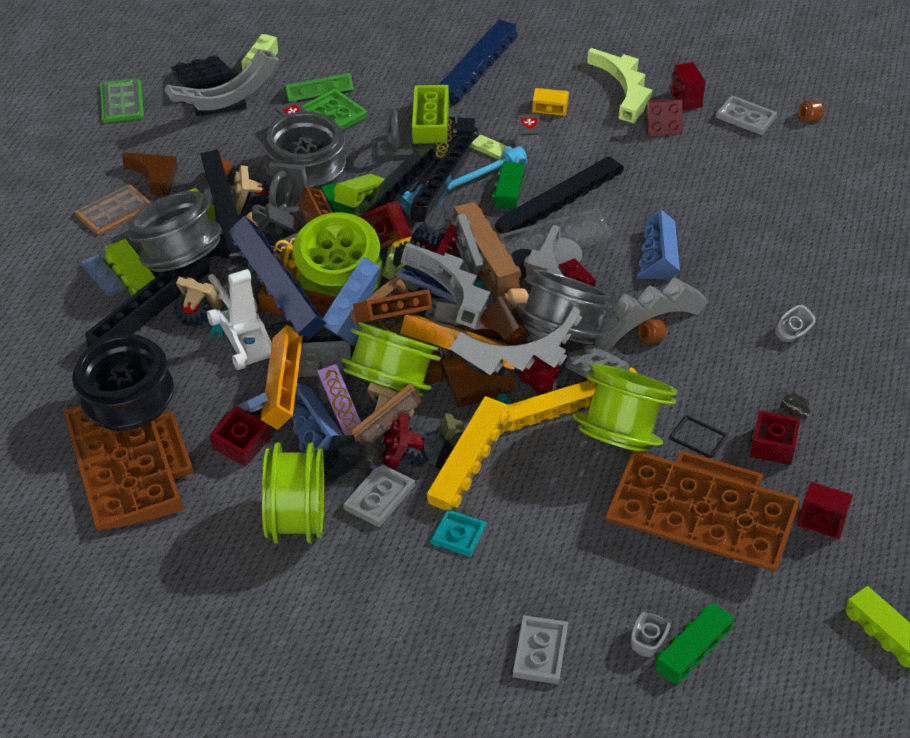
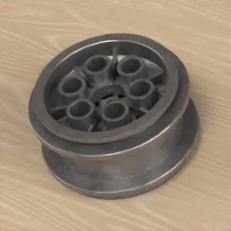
(307, 141)
(174, 231)
(553, 300)

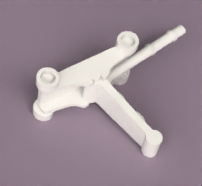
(241, 319)

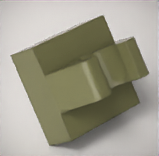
(450, 427)

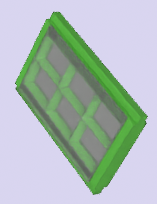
(121, 100)

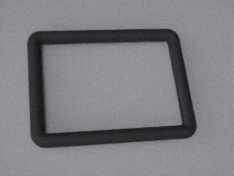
(692, 447)

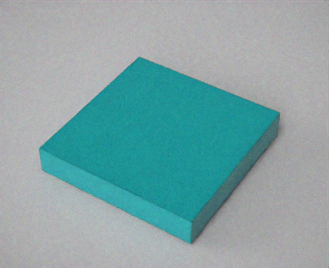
(458, 533)

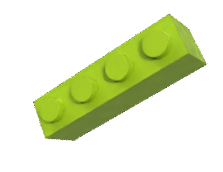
(356, 190)
(127, 265)
(881, 622)

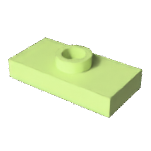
(489, 146)

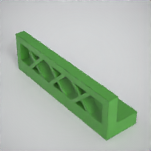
(318, 87)

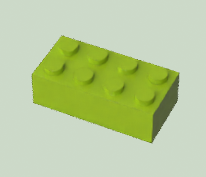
(430, 114)

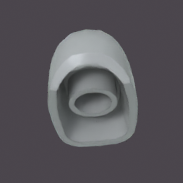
(794, 323)
(649, 634)

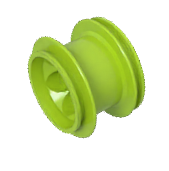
(337, 262)
(624, 408)

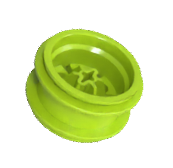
(390, 358)
(293, 493)

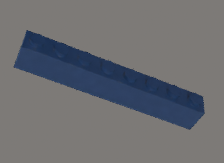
(479, 59)
(277, 278)

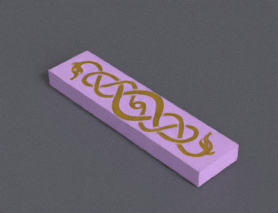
(339, 399)

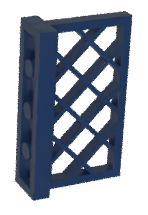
(424, 281)

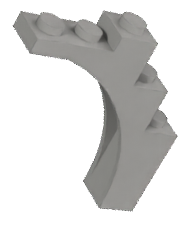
(545, 260)
(448, 272)
(652, 302)
(489, 356)

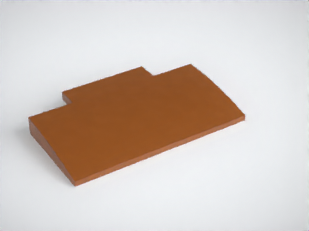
(129, 471)
(705, 507)

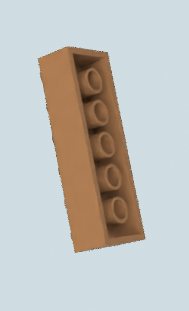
(498, 270)

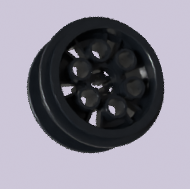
(123, 382)

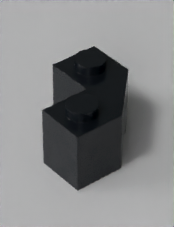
(340, 457)

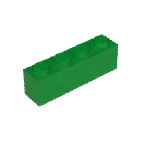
(694, 643)

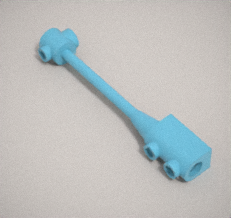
(510, 154)

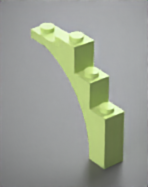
(625, 71)

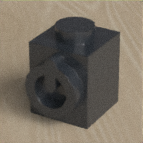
(465, 126)

